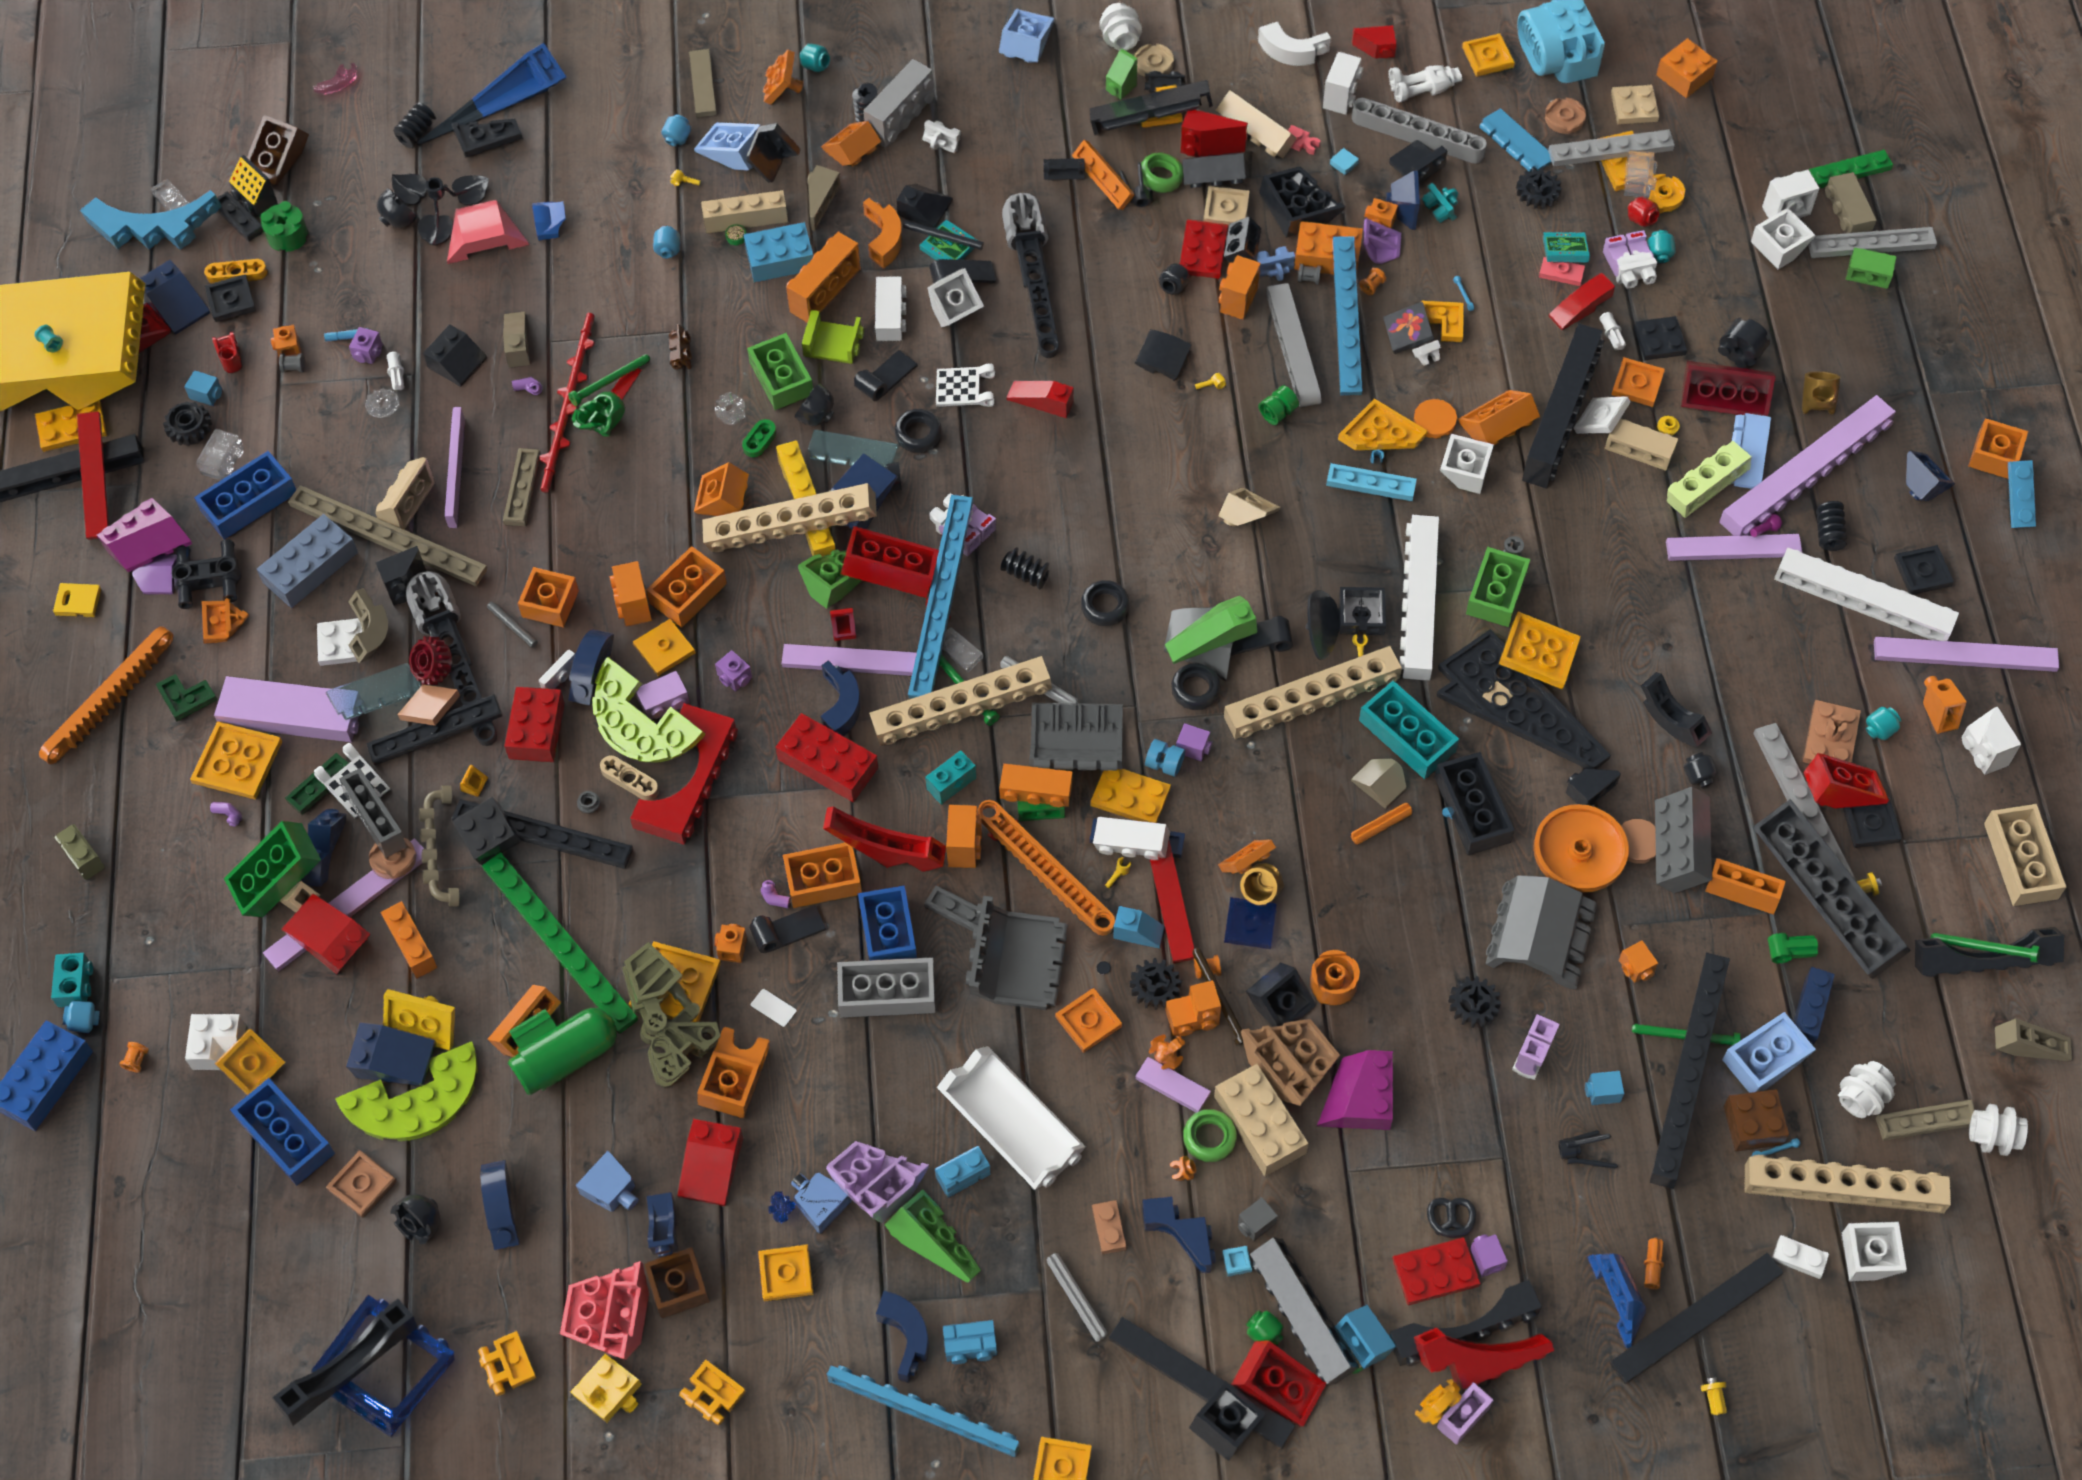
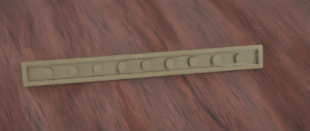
(388, 535)

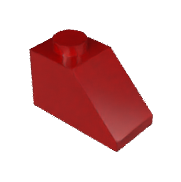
(1375, 41)

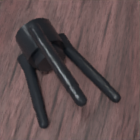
(1142, 196)
(1570, 1148)

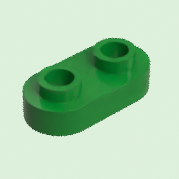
(757, 439)

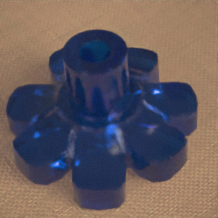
(781, 1207)

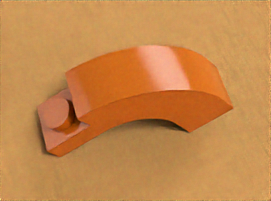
(888, 244)

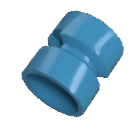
(1172, 761)

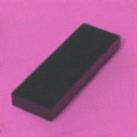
(239, 217)

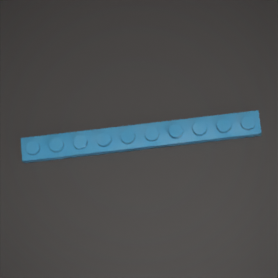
(941, 596)

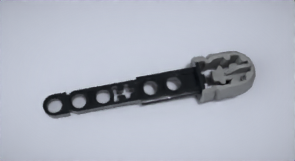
(1027, 245)
(444, 625)

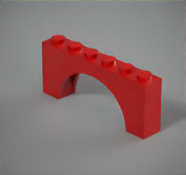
(675, 815)

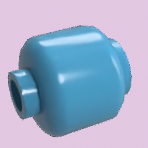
(676, 130)
(666, 241)
(80, 1016)

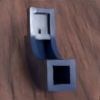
(587, 661)
(846, 711)
(497, 1204)
(904, 1316)

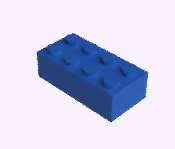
(245, 495)
(42, 1074)
(282, 1131)

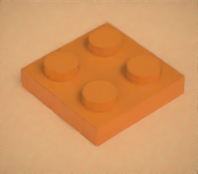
(1638, 381)
(1242, 860)
(1088, 1020)

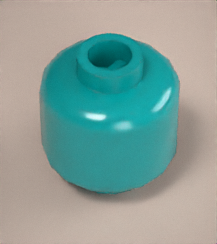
(815, 57)
(1662, 246)
(1883, 723)

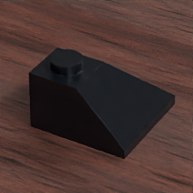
(922, 205)

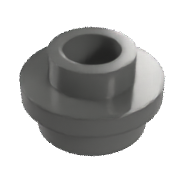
(584, 798)

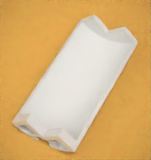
(1012, 1118)

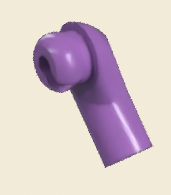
(528, 384)
(228, 809)
(771, 896)

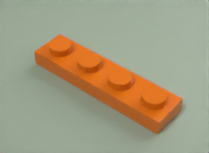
(1104, 175)

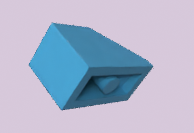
(1137, 927)

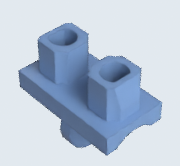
(1277, 264)

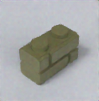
(79, 852)

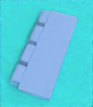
(1752, 435)

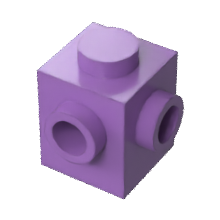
(366, 345)
(733, 671)

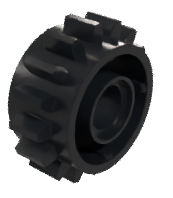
(187, 423)

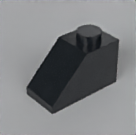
(1591, 785)

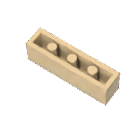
(1260, 127)
(745, 211)

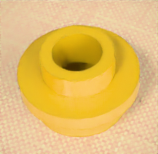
(1665, 429)

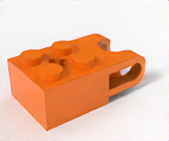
(733, 1067)

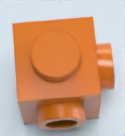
(1382, 212)
(286, 341)
(731, 943)
(1638, 962)

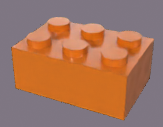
(1316, 245)
(686, 586)
(822, 874)

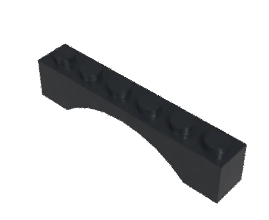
(1937, 957)
(1515, 1305)
(312, 1390)

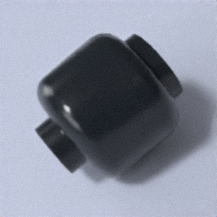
(1174, 279)
(1700, 769)

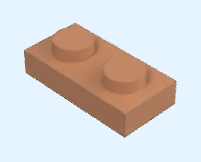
(1109, 1227)

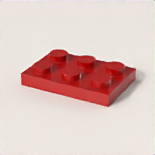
(1203, 248)
(1436, 1271)

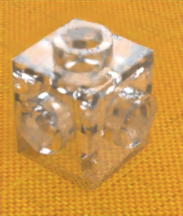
(737, 411)

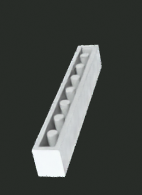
(1866, 596)
(1420, 597)

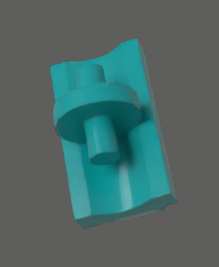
(1445, 210)

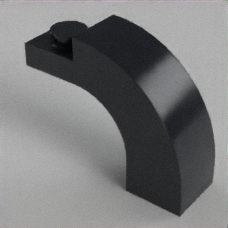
(1670, 715)

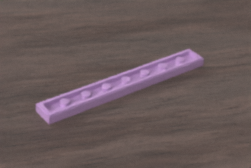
(1966, 654)
(347, 902)

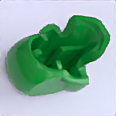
(600, 414)

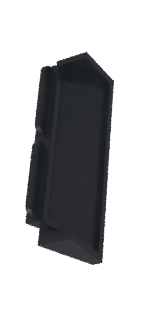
(1150, 105)

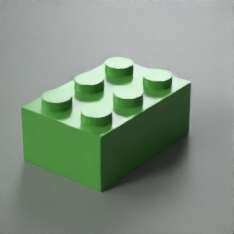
(780, 371)
(1497, 586)

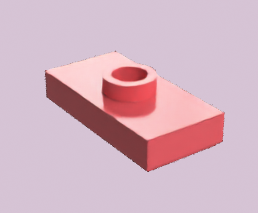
(1562, 272)

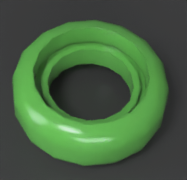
(1160, 184)
(1215, 1117)

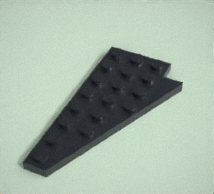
(1530, 713)

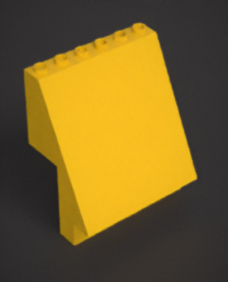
(99, 331)

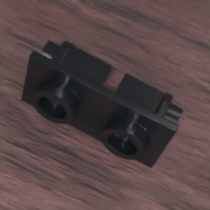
(1157, 80)
(1064, 169)

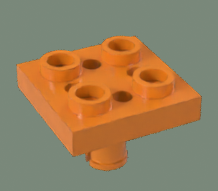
(780, 77)

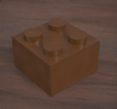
(1756, 1120)
(676, 1282)

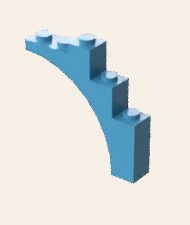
(149, 229)

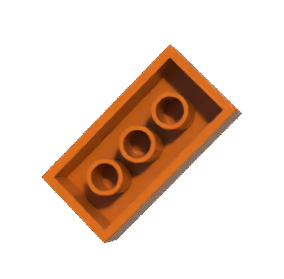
(823, 276)

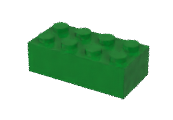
(272, 869)

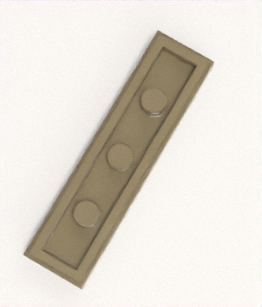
(702, 83)
(521, 487)
(1925, 1120)

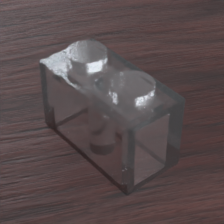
(1639, 174)
(220, 454)

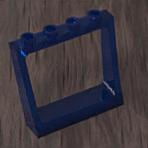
(365, 1404)

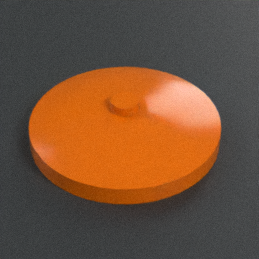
(1581, 847)

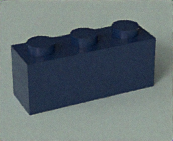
(1813, 1003)

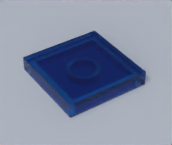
(1250, 923)

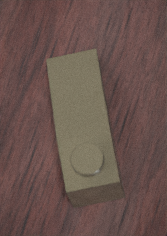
(822, 188)
(516, 339)
(2029, 1040)

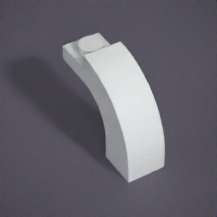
(1291, 50)

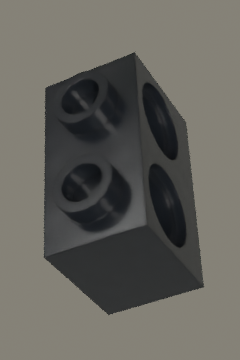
(1243, 240)

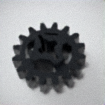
(1548, 186)
(1147, 976)
(1485, 999)

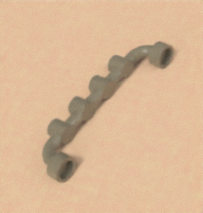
(429, 854)

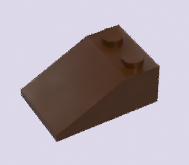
(276, 148)

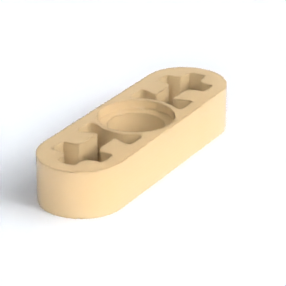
(624, 769)

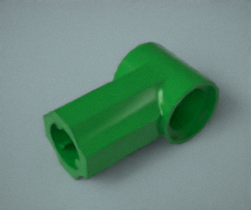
(1785, 948)

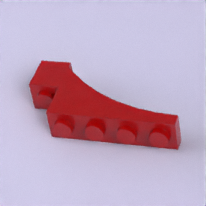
(883, 844)
(1475, 1361)

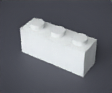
(890, 309)
(1131, 838)

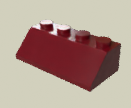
(1727, 389)

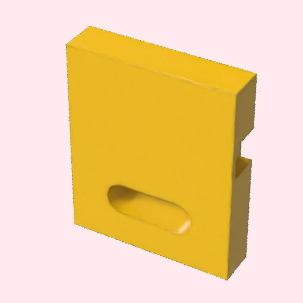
(82, 600)

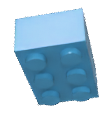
(778, 251)

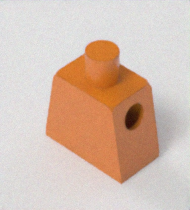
(1943, 704)

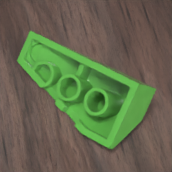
(824, 578)
(1218, 627)
(924, 1231)

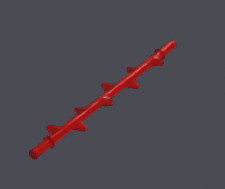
(567, 408)

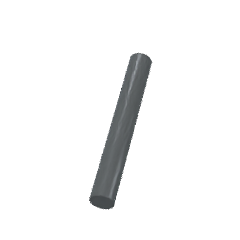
(512, 624)

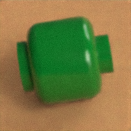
(1264, 1327)

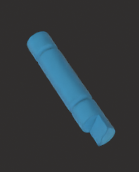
(342, 335)

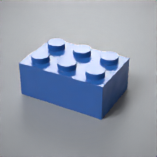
(887, 924)

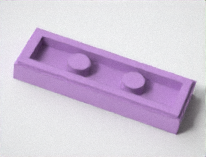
(1173, 1085)

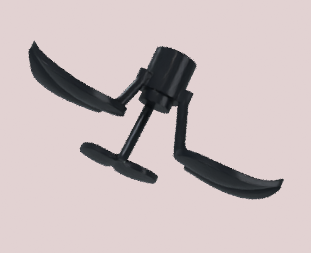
(438, 228)

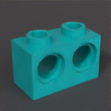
(65, 980)

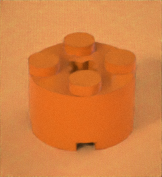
(1338, 989)

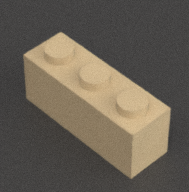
(1641, 444)

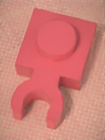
(1303, 140)

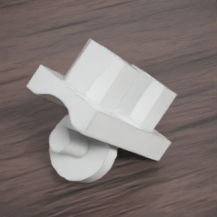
(940, 136)

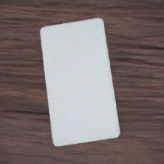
(773, 1007)

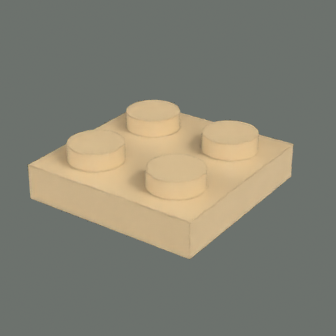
(1634, 104)
(1226, 205)

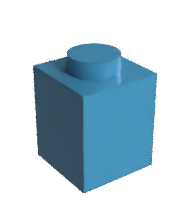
(203, 388)
(1604, 1088)

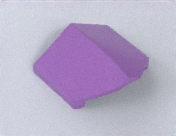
(1381, 242)
(157, 575)

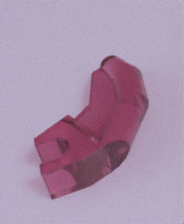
(339, 81)

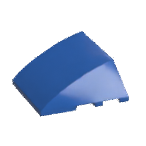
(1623, 1292)

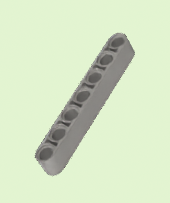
(1414, 127)
(1293, 344)

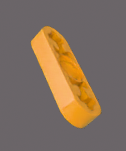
(250, 265)

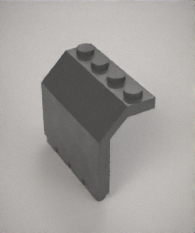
(1076, 736)
(1016, 957)

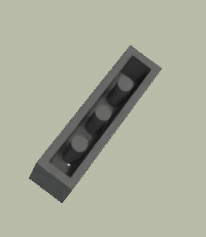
(372, 813)

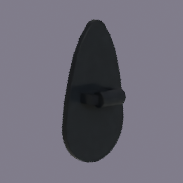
(1322, 623)

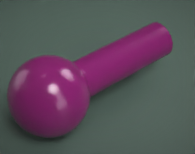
(1773, 523)

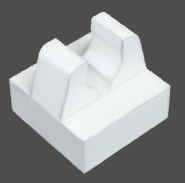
(1428, 349)

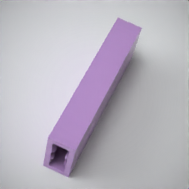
(282, 709)

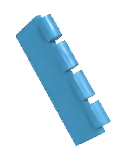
(1519, 140)

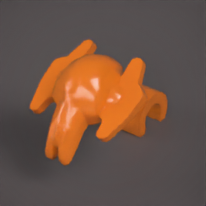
(1166, 1052)

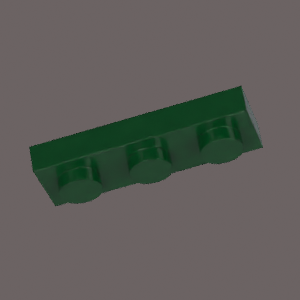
(311, 789)

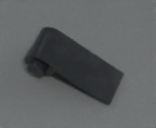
(978, 270)
(885, 377)
(1270, 633)
(786, 930)

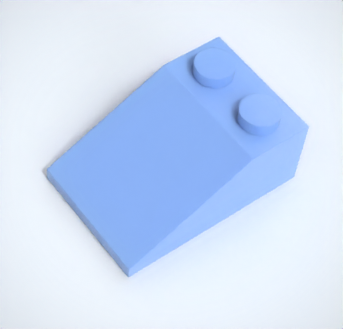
(1025, 35)
(728, 144)
(1768, 1054)

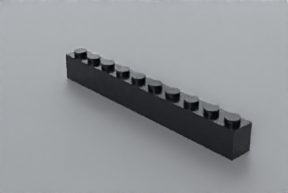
(1689, 1071)

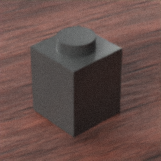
(1257, 1219)

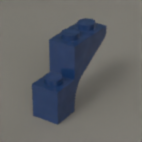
(324, 834)
(662, 1224)
(1190, 1233)

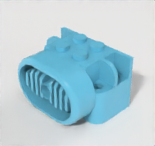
(1559, 40)

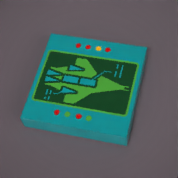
(1565, 247)
(944, 249)

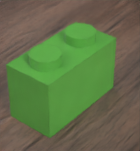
(1871, 267)

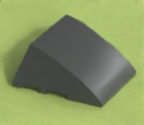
(1218, 658)

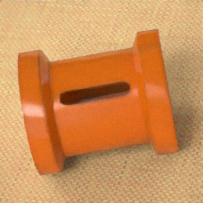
(1372, 281)
(1214, 964)
(134, 1057)

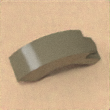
(373, 623)

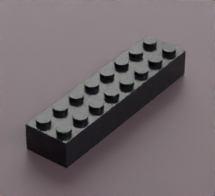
(1563, 406)
(1831, 889)

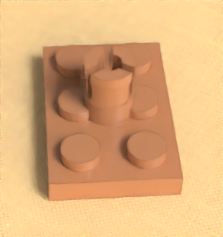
(1831, 731)

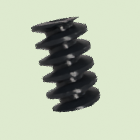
(862, 98)
(413, 124)
(1831, 526)
(1025, 568)

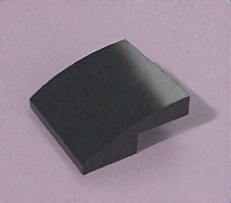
(1163, 353)

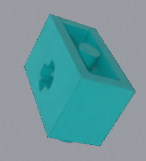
(951, 777)

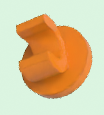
(1187, 1168)

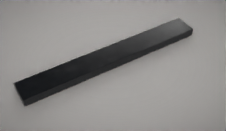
(562, 838)
(1696, 1318)
(1190, 1375)

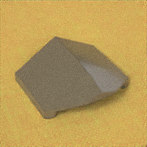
(1381, 780)

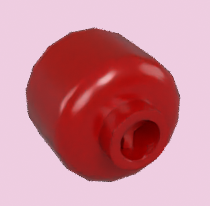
(1643, 211)

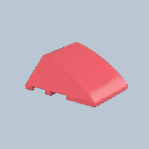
(482, 228)
(608, 1311)

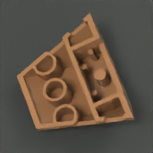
(1290, 1057)

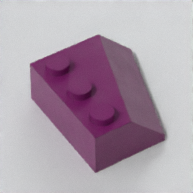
(142, 536)
(1361, 1093)

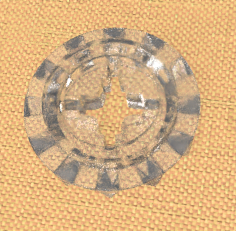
(389, 406)

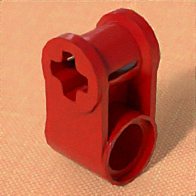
(228, 352)

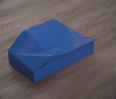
(548, 219)

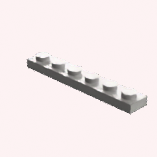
(1610, 147)
(1873, 241)

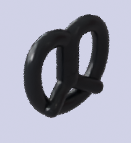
(1451, 1217)

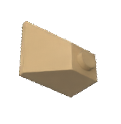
(1245, 506)

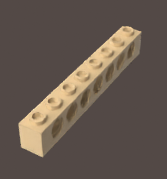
(777, 514)
(1319, 683)
(965, 691)
(1835, 1190)

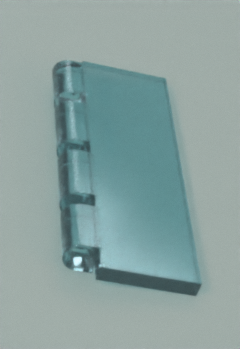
(846, 447)
(371, 689)

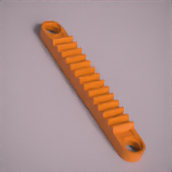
(106, 695)
(1046, 868)

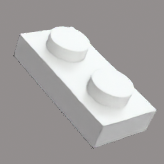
(1800, 1256)

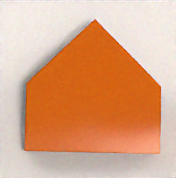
(220, 620)

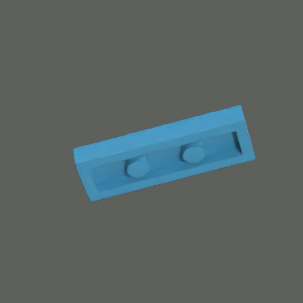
(2021, 494)

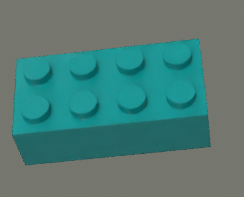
(1408, 729)

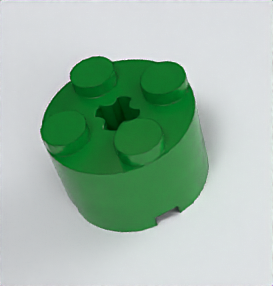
(284, 227)

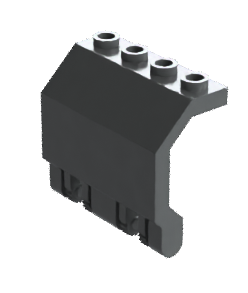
(1541, 927)

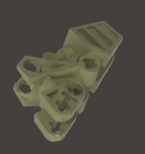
(649, 982)

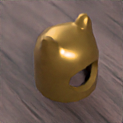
(1820, 392)
(1261, 883)

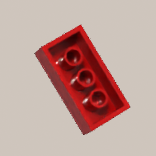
(889, 562)
(827, 757)

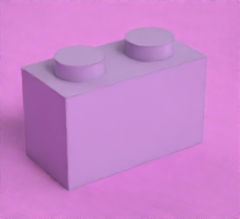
(661, 694)
(1465, 1414)

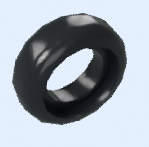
(918, 445)
(1105, 587)
(1195, 702)

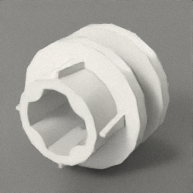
(1120, 26)
(1867, 1089)
(1997, 1129)

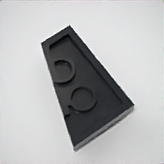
(483, 137)

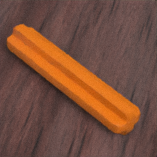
(1381, 823)

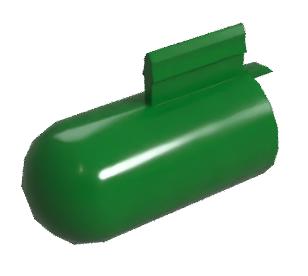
(554, 1052)

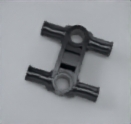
(206, 573)

